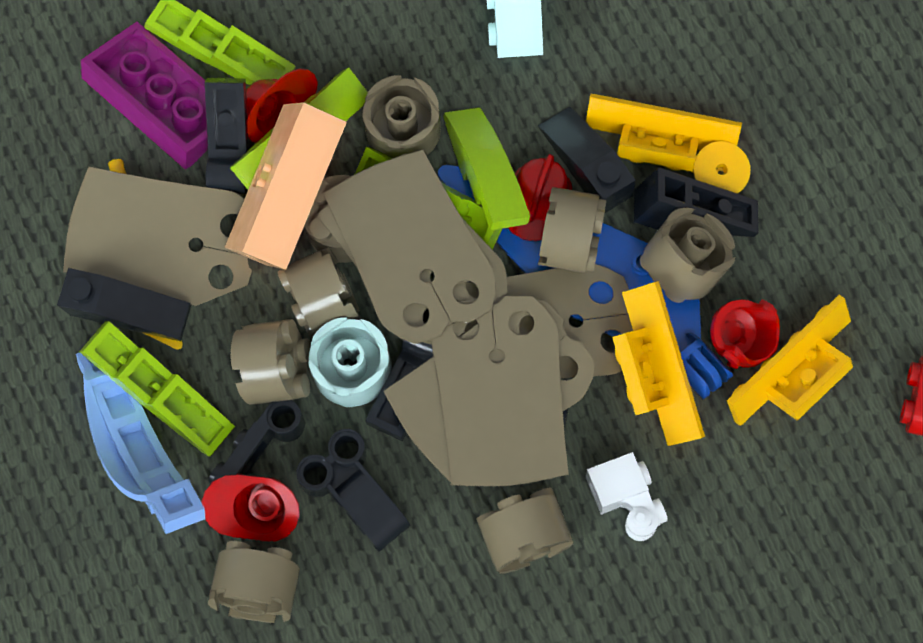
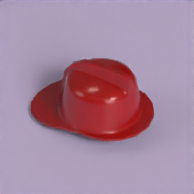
(268, 96)
(536, 182)
(251, 507)

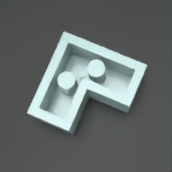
(516, 27)

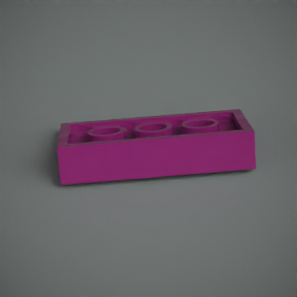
(152, 91)

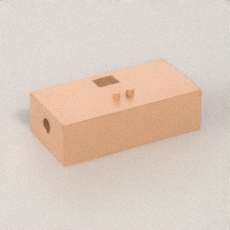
(285, 184)

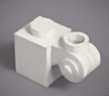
(624, 485)

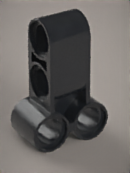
(355, 490)

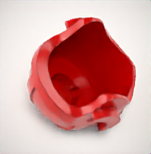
(745, 332)

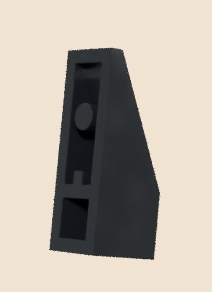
(589, 158)
(669, 191)
(123, 304)

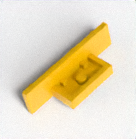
(658, 133)
(655, 366)
(800, 370)

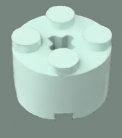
(353, 340)

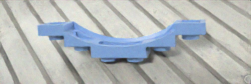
(133, 452)

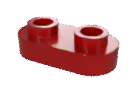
(912, 409)

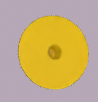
(726, 158)

